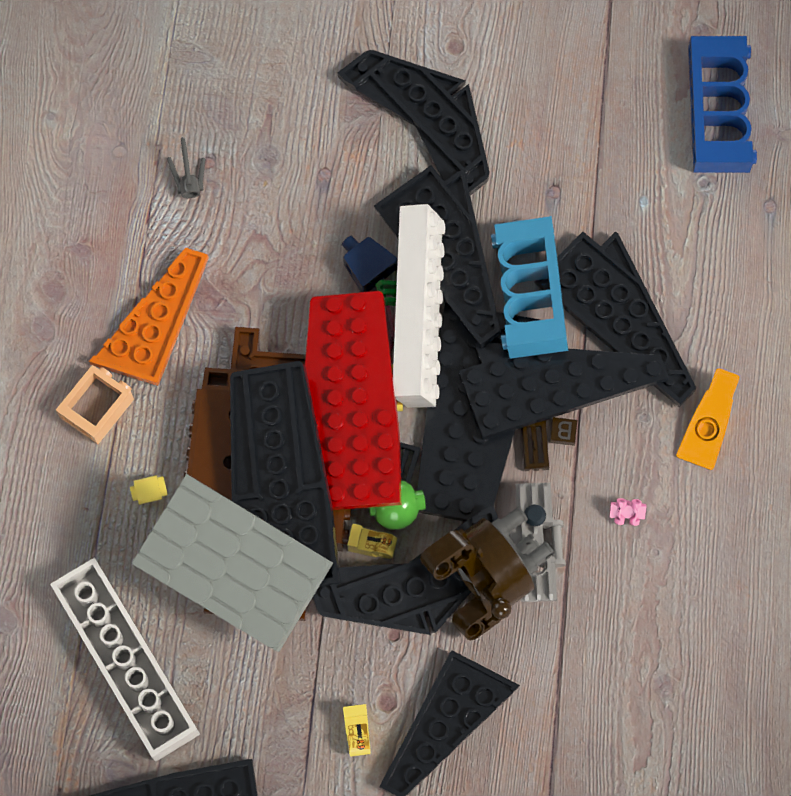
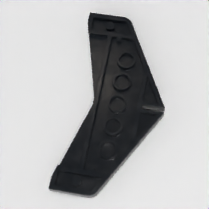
(426, 101)
(396, 593)

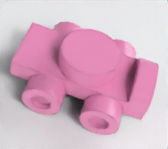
(627, 509)

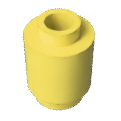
(148, 489)

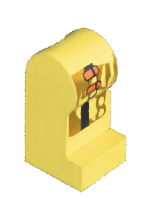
(371, 542)
(357, 729)

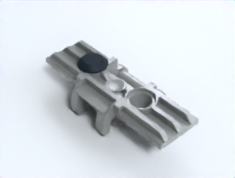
(537, 505)

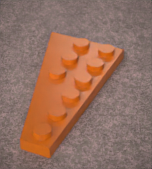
(151, 329)

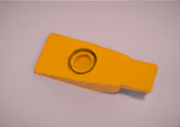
(709, 422)

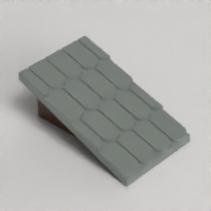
(232, 563)

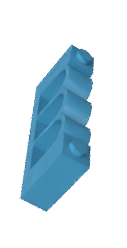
(538, 336)

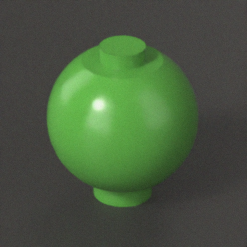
(401, 515)

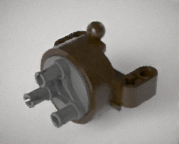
(490, 567)

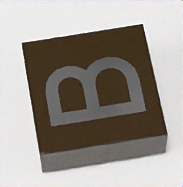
(563, 431)

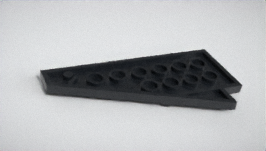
(466, 276)
(612, 302)

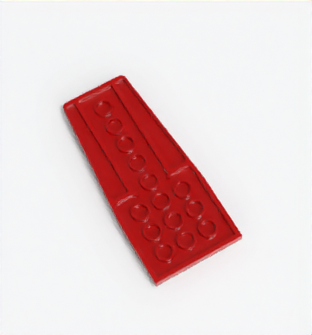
(354, 398)

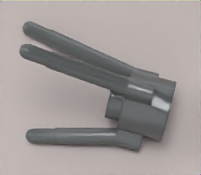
(189, 186)

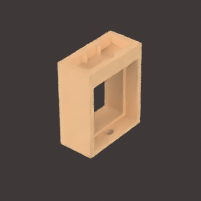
(97, 432)

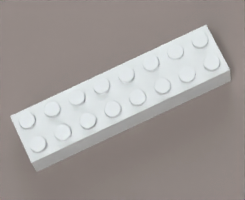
(418, 306)
(125, 660)

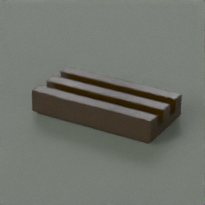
(536, 465)

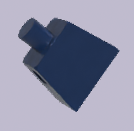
(368, 262)

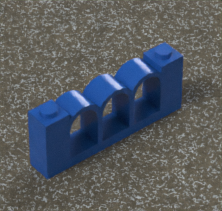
(720, 155)

